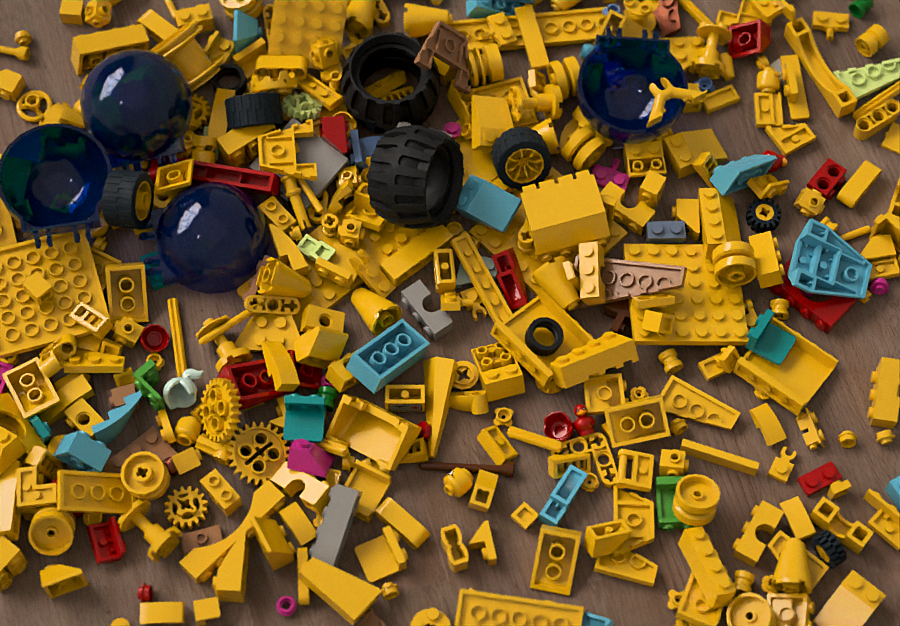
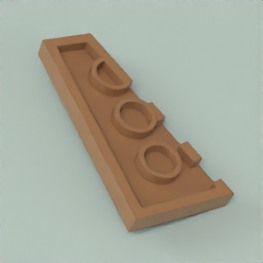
(150, 441)

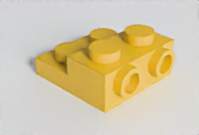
(604, 392)
(792, 608)

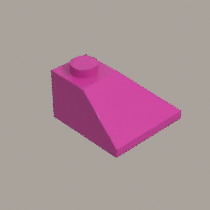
(309, 458)

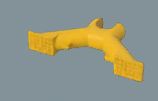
(670, 91)

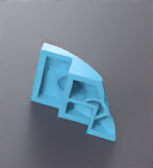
(119, 417)

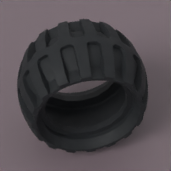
(383, 52)
(415, 177)

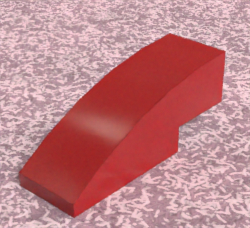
(510, 278)

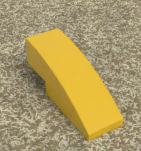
(218, 119)
(288, 251)
(280, 366)
(68, 396)

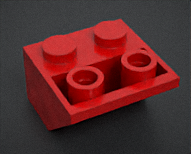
(334, 132)

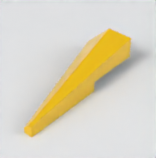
(438, 382)

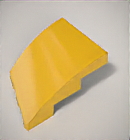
(363, 211)

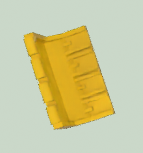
(565, 215)

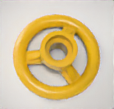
(32, 102)

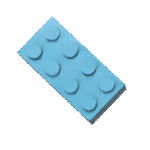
(387, 355)

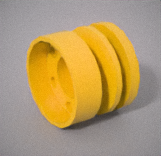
(485, 65)

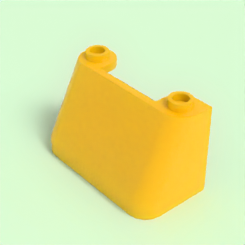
(372, 431)

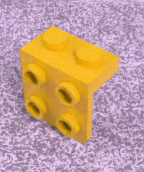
(338, 267)
(382, 556)

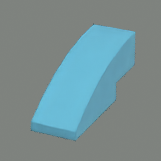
(562, 496)

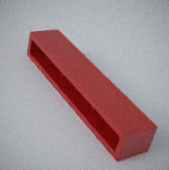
(242, 178)

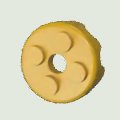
(283, 85)

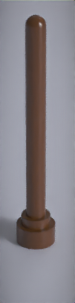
(505, 469)

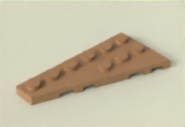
(633, 278)

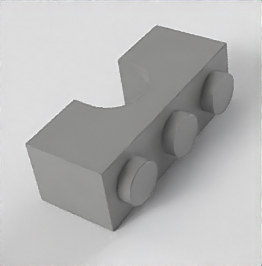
(435, 323)

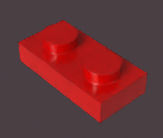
(819, 478)

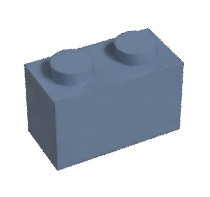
(665, 232)

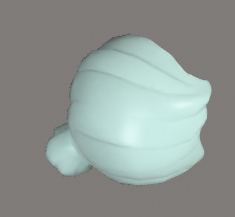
(182, 391)

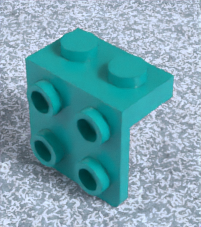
(769, 339)
(304, 417)

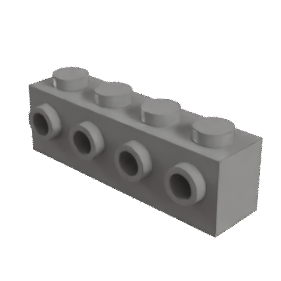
(336, 524)

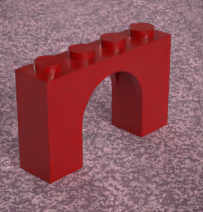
(823, 314)

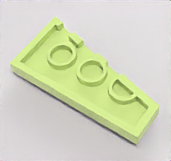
(870, 78)

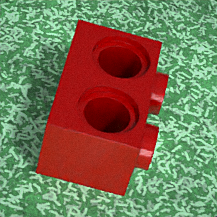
(824, 180)

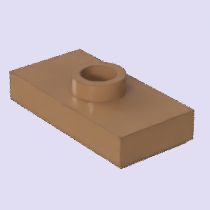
(201, 538)

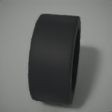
(230, 69)
(552, 326)

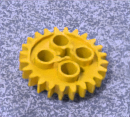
(220, 409)
(247, 440)

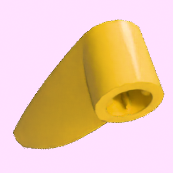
(470, 401)

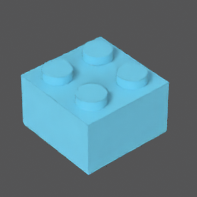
(82, 452)

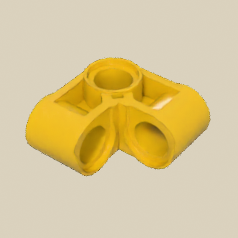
(54, 355)

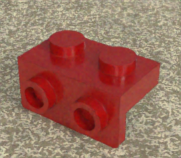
(106, 541)

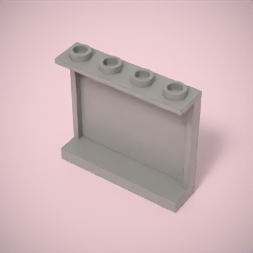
(313, 150)

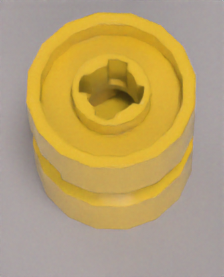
(872, 40)
(207, 155)

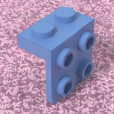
(361, 149)

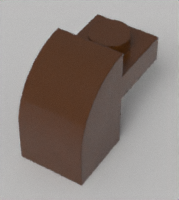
(620, 312)

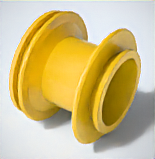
(188, 55)

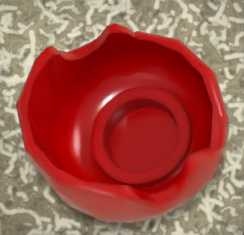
(154, 338)
(558, 426)

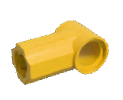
(216, 450)

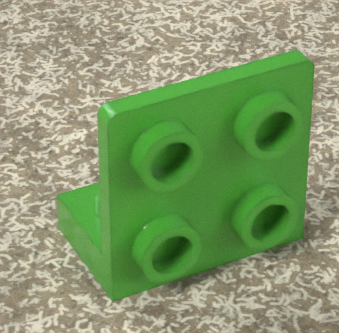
(145, 380)

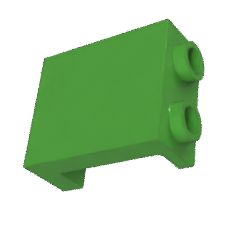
(665, 491)

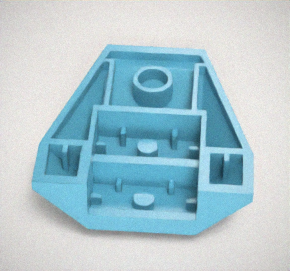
(827, 264)

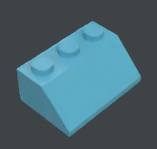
(737, 173)

